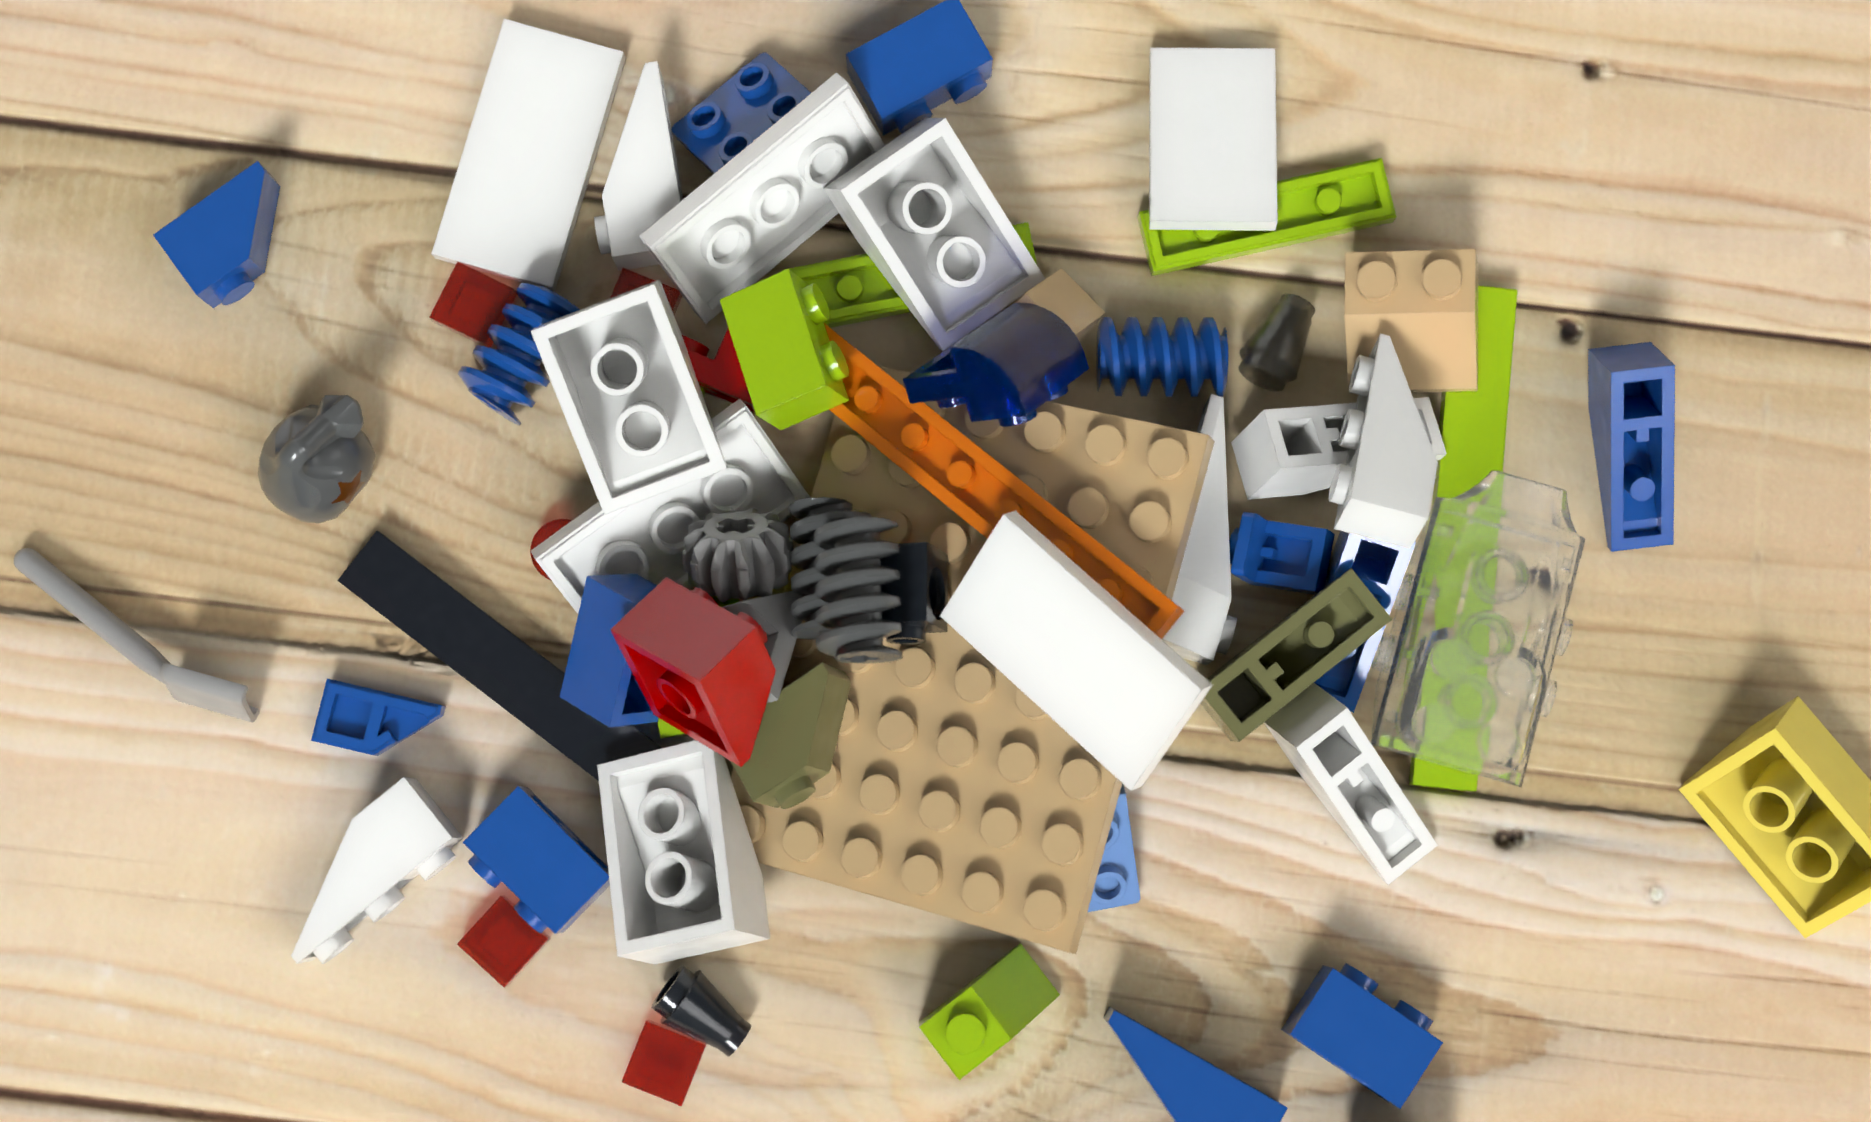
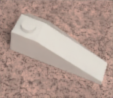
(1205, 573)

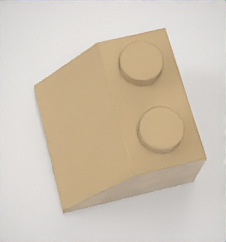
(1424, 306)

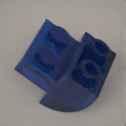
(1003, 367)

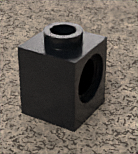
(921, 590)

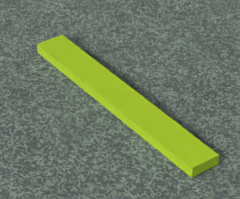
(1474, 441)

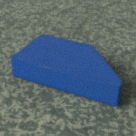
(369, 718)

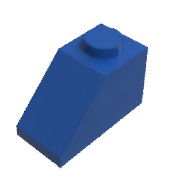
(225, 237)

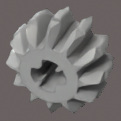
(738, 554)

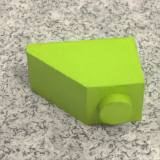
(988, 1011)

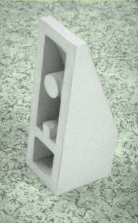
(642, 176)
(1299, 448)
(1351, 781)

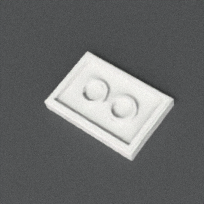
(1212, 139)

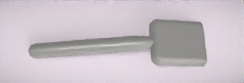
(183, 684)

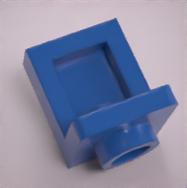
(1280, 554)

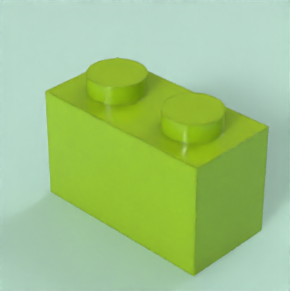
(786, 349)

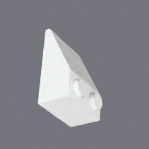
(935, 231)
(630, 397)
(679, 856)

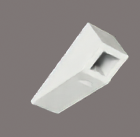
(1389, 459)
(380, 854)

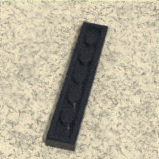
(484, 654)

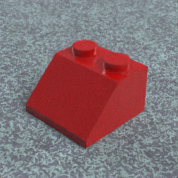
(699, 666)

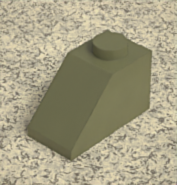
(797, 739)

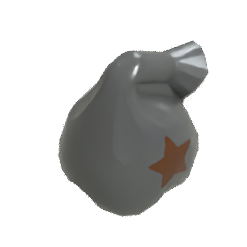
(317, 460)

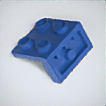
(739, 112)

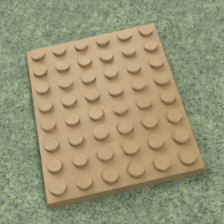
(942, 768)

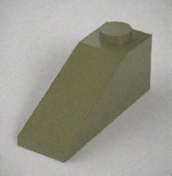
(1293, 655)

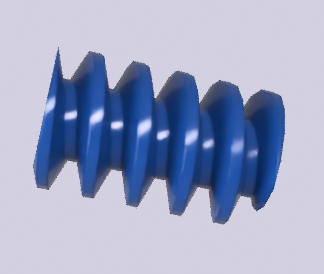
(1162, 355)
(516, 356)

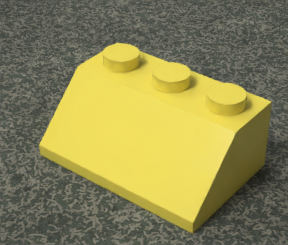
(1792, 815)

